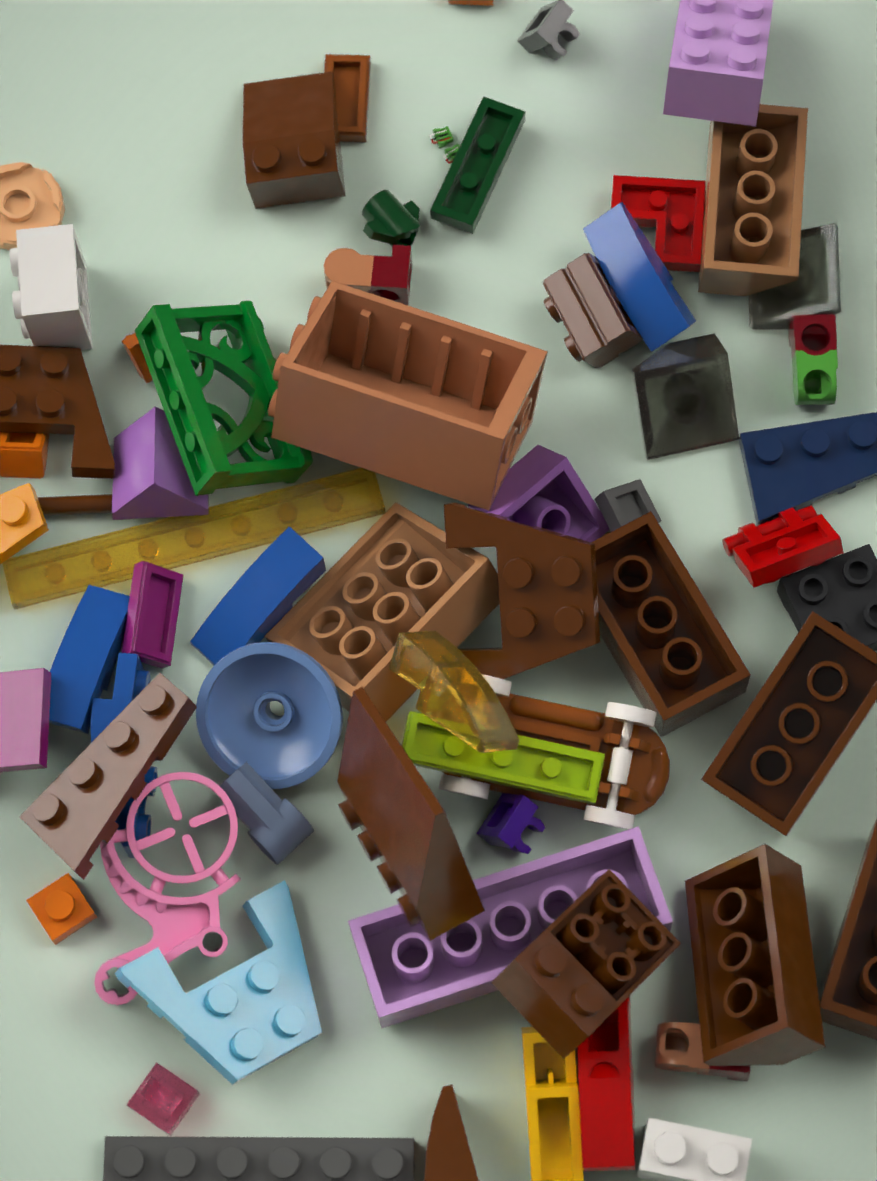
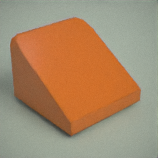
(23, 454)

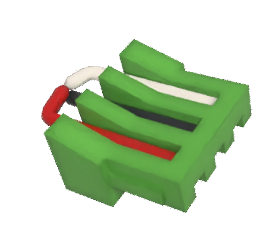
(442, 136)
(450, 153)

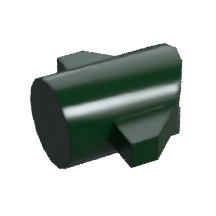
(391, 220)

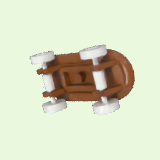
(633, 765)

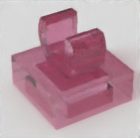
(163, 1099)

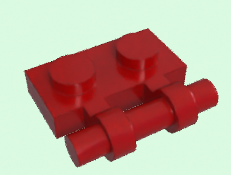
(783, 545)

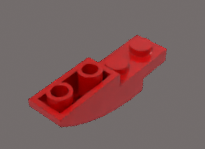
(608, 1095)

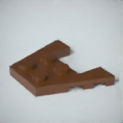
(52, 394)
(543, 590)

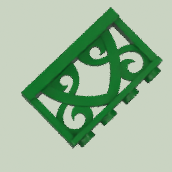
(248, 364)

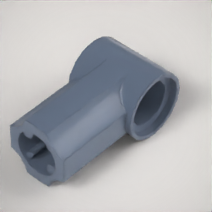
(272, 822)

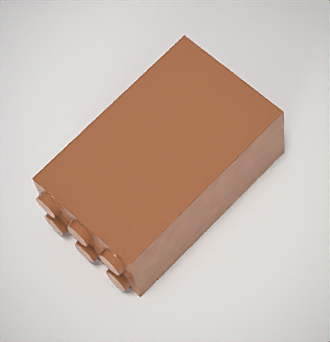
(406, 394)

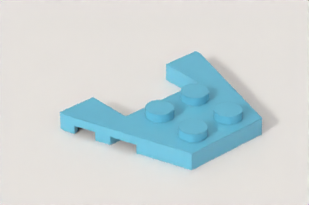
(248, 1011)

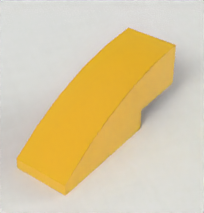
(551, 1111)

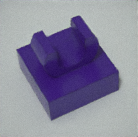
(508, 821)

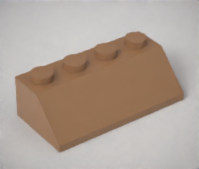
(754, 202)

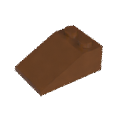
(292, 140)

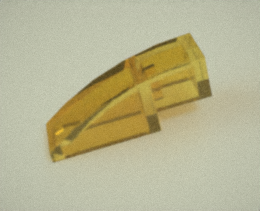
(453, 691)

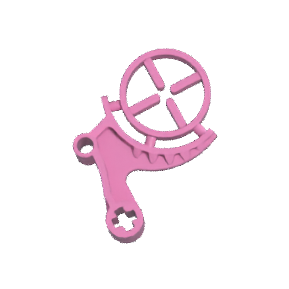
(176, 921)

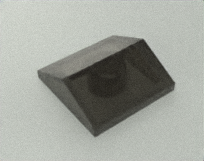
(813, 292)

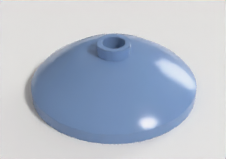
(241, 728)

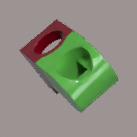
(814, 358)

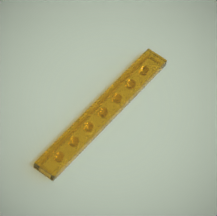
(193, 538)

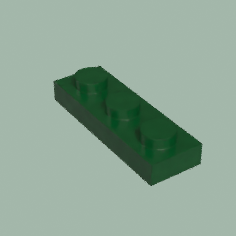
(477, 165)

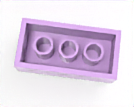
(718, 60)

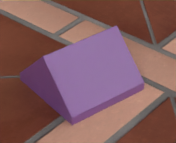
(151, 473)

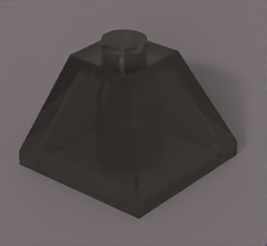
(686, 397)

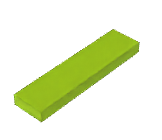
(533, 766)

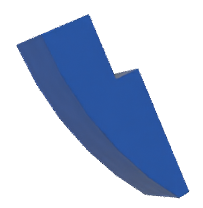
(638, 277)
(260, 597)
(87, 657)

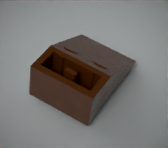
(586, 964)

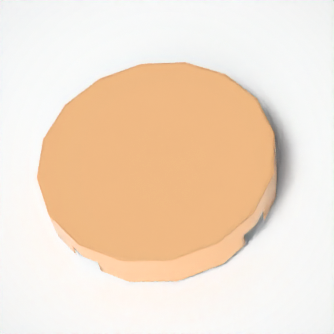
(27, 201)

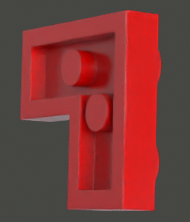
(673, 209)

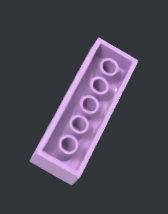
(420, 976)

